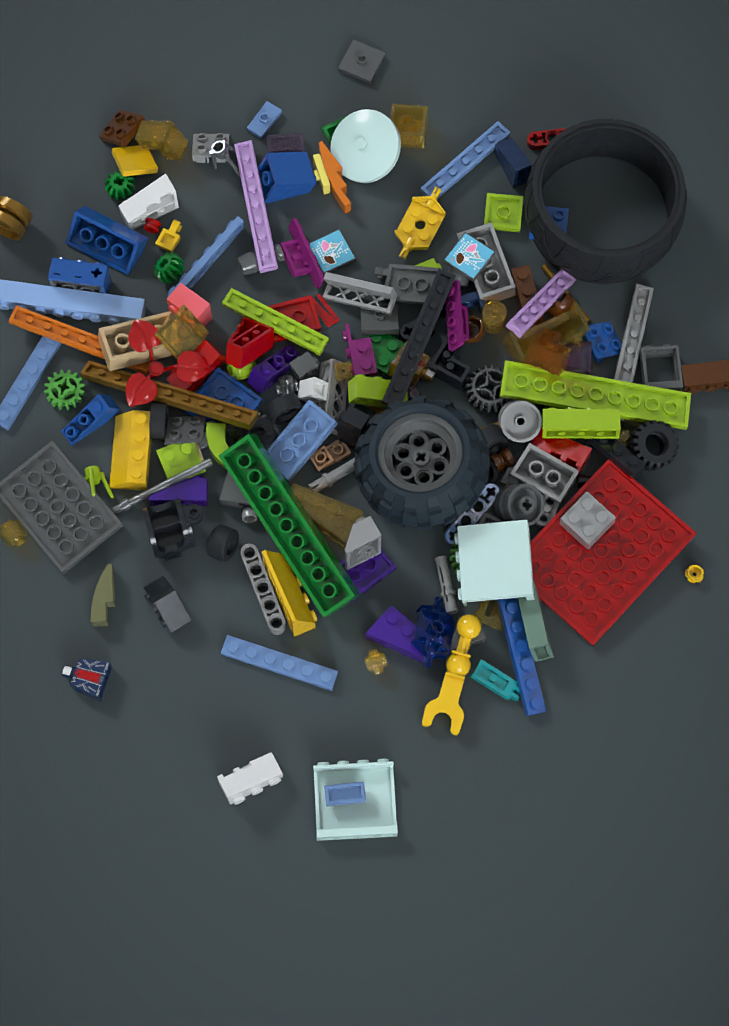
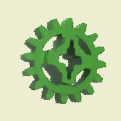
(59, 384)

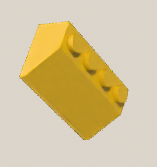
(131, 451)

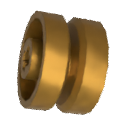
(13, 218)

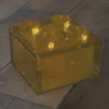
(411, 123)

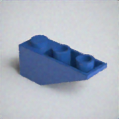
(92, 417)

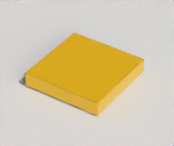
(134, 160)

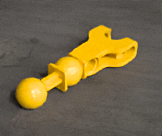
(457, 666)

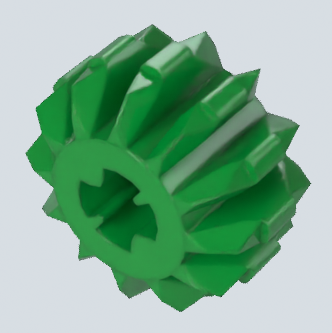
(114, 190)
(169, 268)

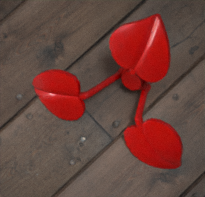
(141, 389)

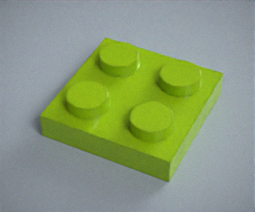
(504, 212)
(178, 458)

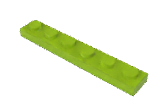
(282, 324)

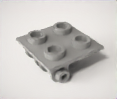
(202, 146)

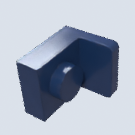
(472, 299)

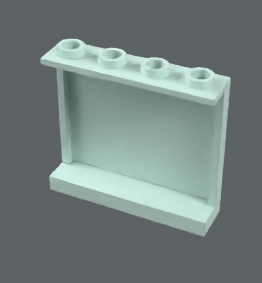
(494, 561)
(360, 820)

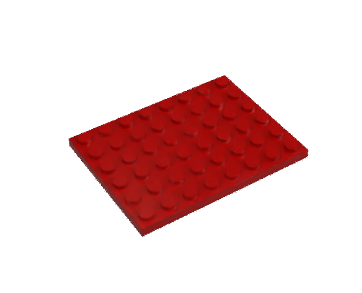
(601, 583)

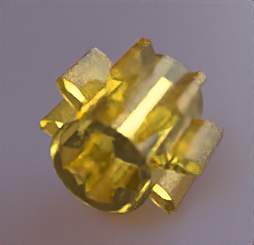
(375, 661)

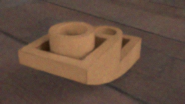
(330, 455)

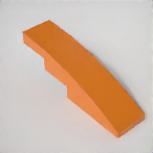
(334, 173)

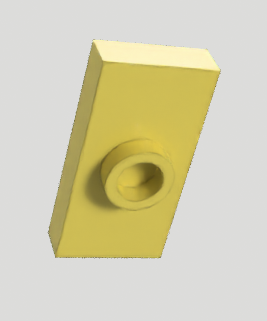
(320, 173)

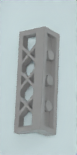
(359, 286)
(327, 374)

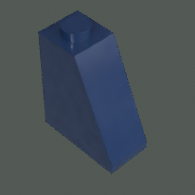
(513, 162)

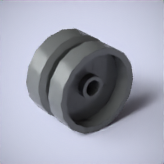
(519, 503)

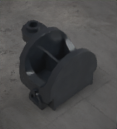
(171, 527)

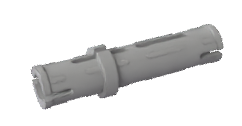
(328, 479)
(447, 593)

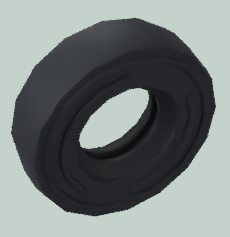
(262, 425)

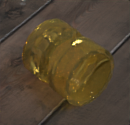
(494, 316)

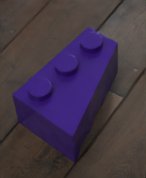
(395, 632)

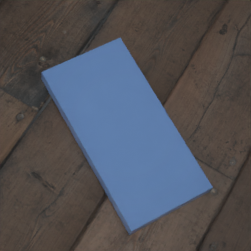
(301, 439)

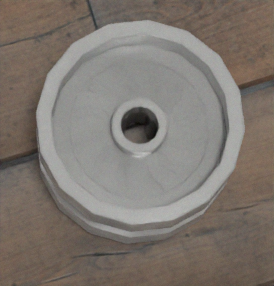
(512, 412)

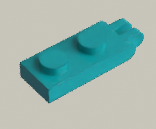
(495, 681)

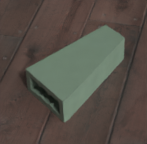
(535, 627)

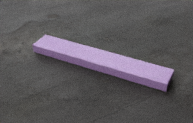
(540, 303)

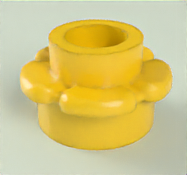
(694, 569)

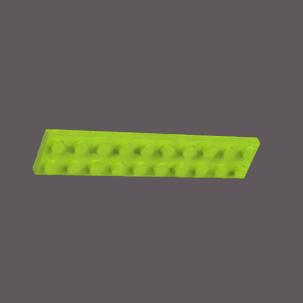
(585, 391)

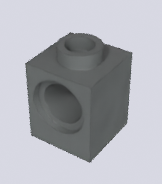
(304, 366)

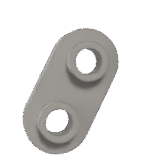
(548, 512)

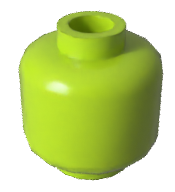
(240, 374)

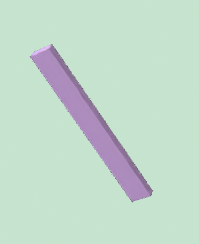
(256, 206)

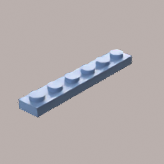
(466, 160)
(211, 254)
(27, 381)
(279, 662)

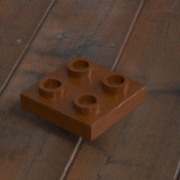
(121, 128)

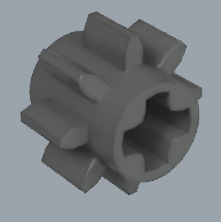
(286, 385)

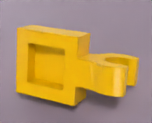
(169, 238)

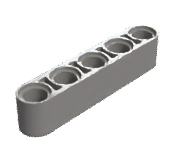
(263, 580)

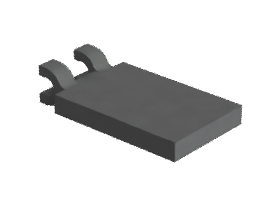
(409, 281)

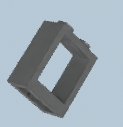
(665, 350)

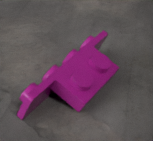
(299, 255)
(456, 318)
(360, 353)

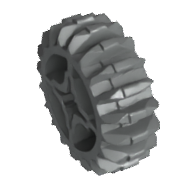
(476, 393)

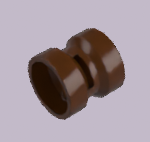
(502, 459)

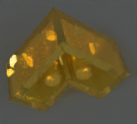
(162, 137)

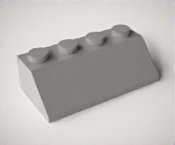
(495, 280)

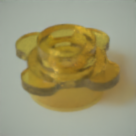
(343, 366)

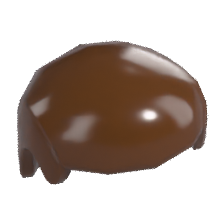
(561, 305)
(476, 329)

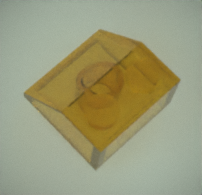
(181, 332)

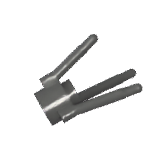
(220, 150)

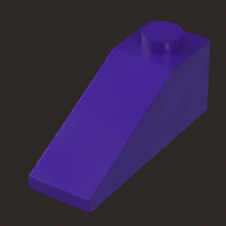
(190, 491)

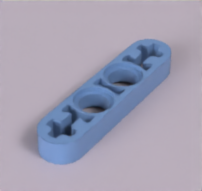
(473, 515)

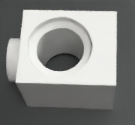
(313, 389)

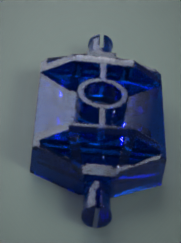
(427, 640)

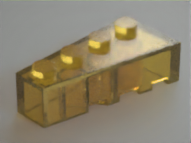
(328, 514)

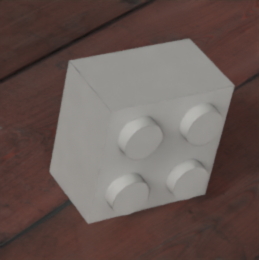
(587, 520)

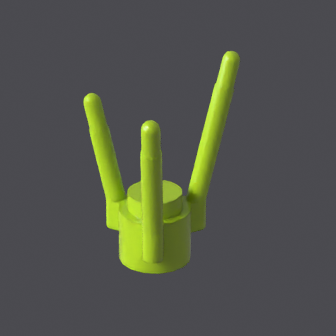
(93, 477)

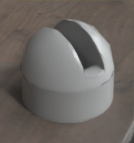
(249, 515)

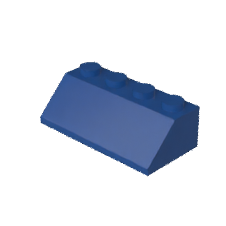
(106, 240)

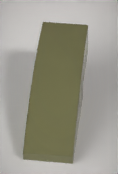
(103, 598)

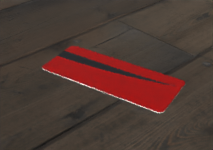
(324, 311)

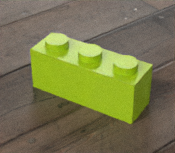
(368, 391)

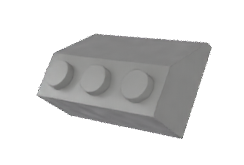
(545, 473)
(362, 543)

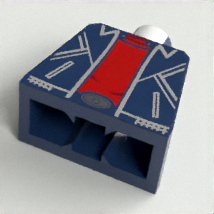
(89, 677)

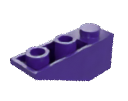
(268, 372)

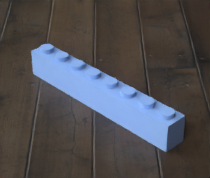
(71, 302)

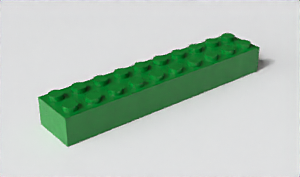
(289, 525)

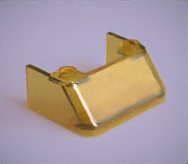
(570, 325)

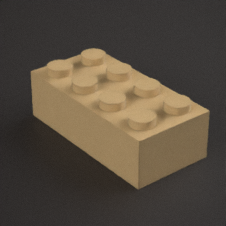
(117, 349)

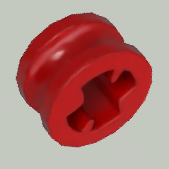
(152, 225)

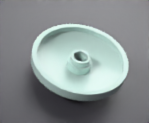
(366, 145)

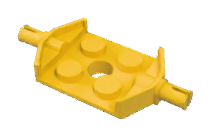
(425, 210)

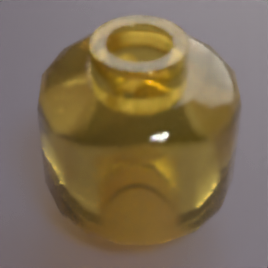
(13, 533)

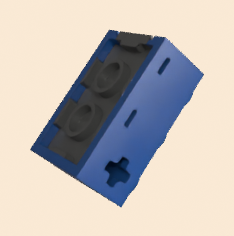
(79, 275)

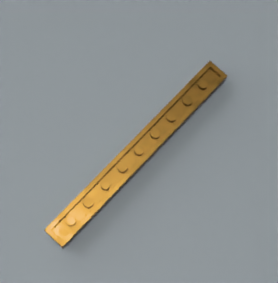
(175, 396)

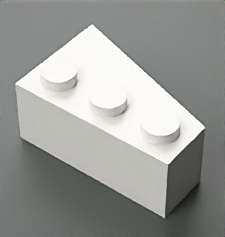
(150, 202)
(250, 778)

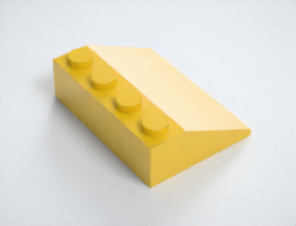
(288, 593)

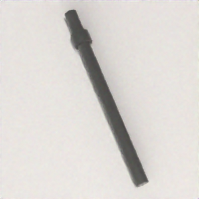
(127, 503)

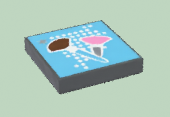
(332, 252)
(469, 257)

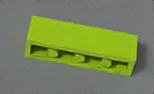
(581, 423)

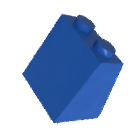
(285, 175)

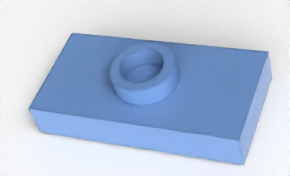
(264, 120)
(345, 794)

